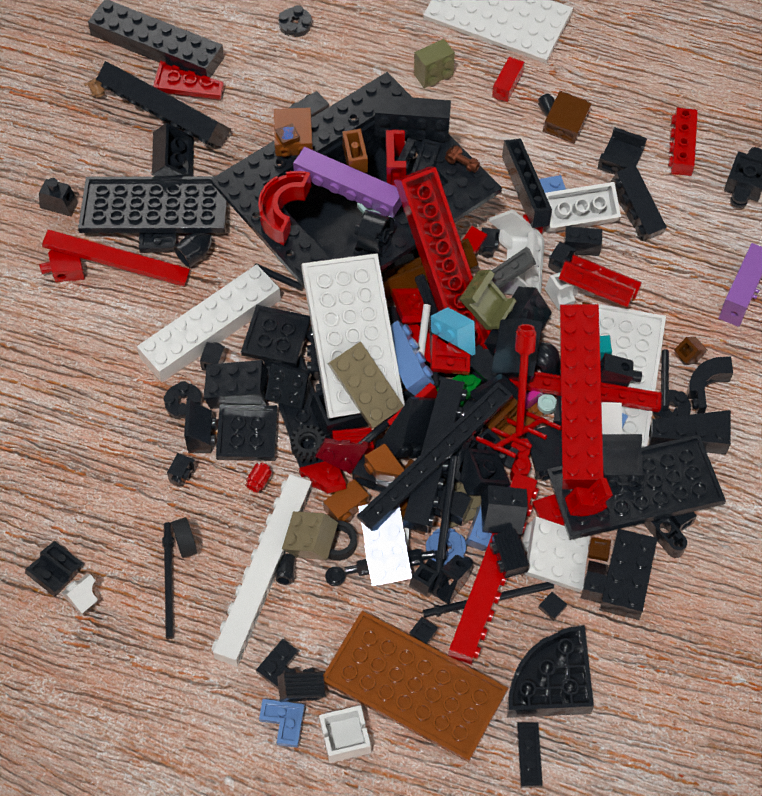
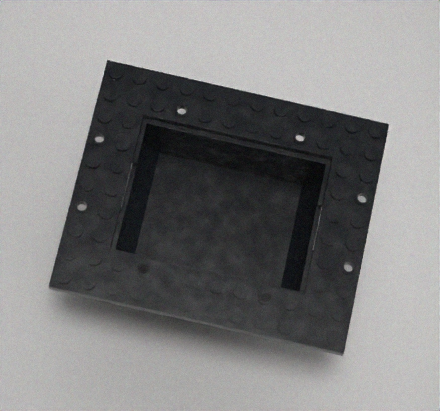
(326, 220)

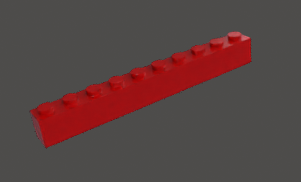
(485, 592)

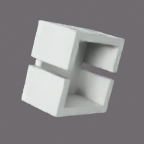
(345, 734)

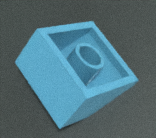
(454, 329)

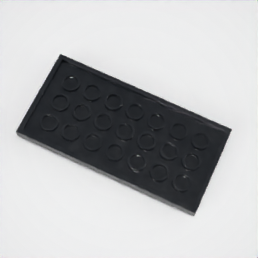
(152, 205)
(675, 483)

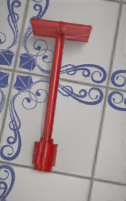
(524, 345)

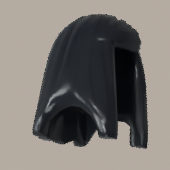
(548, 359)

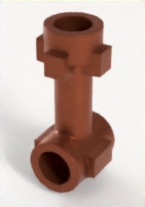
(455, 154)

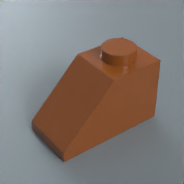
(382, 464)

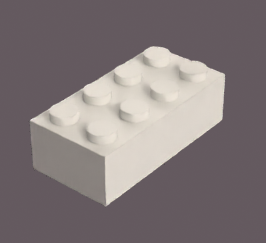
(583, 206)

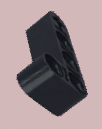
(673, 546)

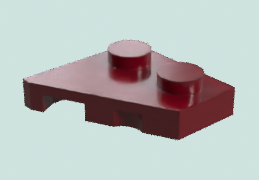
(341, 453)

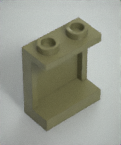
(486, 300)

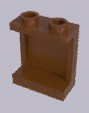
(566, 117)

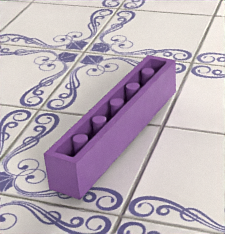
(349, 182)

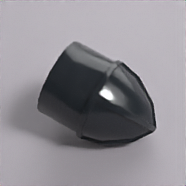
(193, 247)

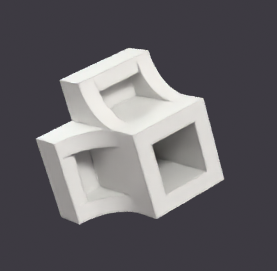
(560, 291)
(80, 593)

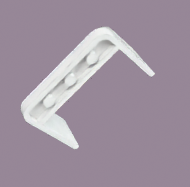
(515, 236)

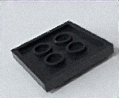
(276, 335)
(247, 432)

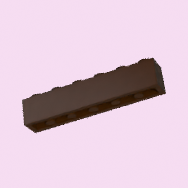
(404, 275)

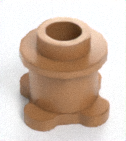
(95, 88)

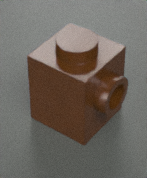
(690, 350)

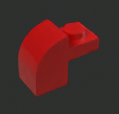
(589, 501)

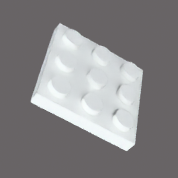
(556, 557)

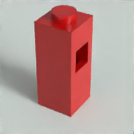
(508, 79)

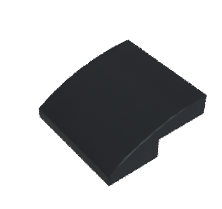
(54, 568)

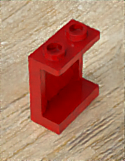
(394, 144)

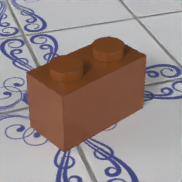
(355, 150)
(345, 503)

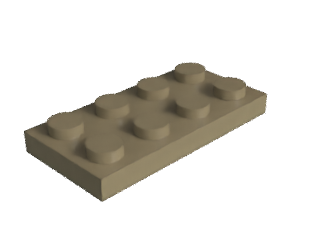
(365, 385)

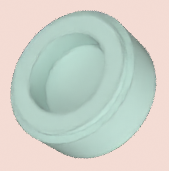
(546, 403)

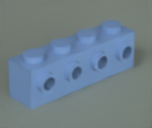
(410, 360)

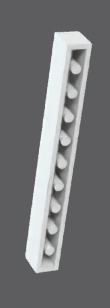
(261, 573)

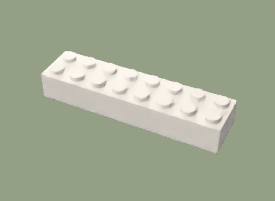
(208, 322)

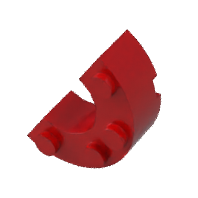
(275, 195)

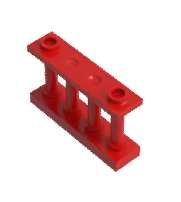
(600, 280)

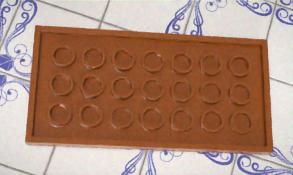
(415, 685)

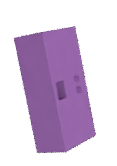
(743, 287)

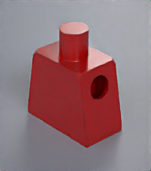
(63, 267)

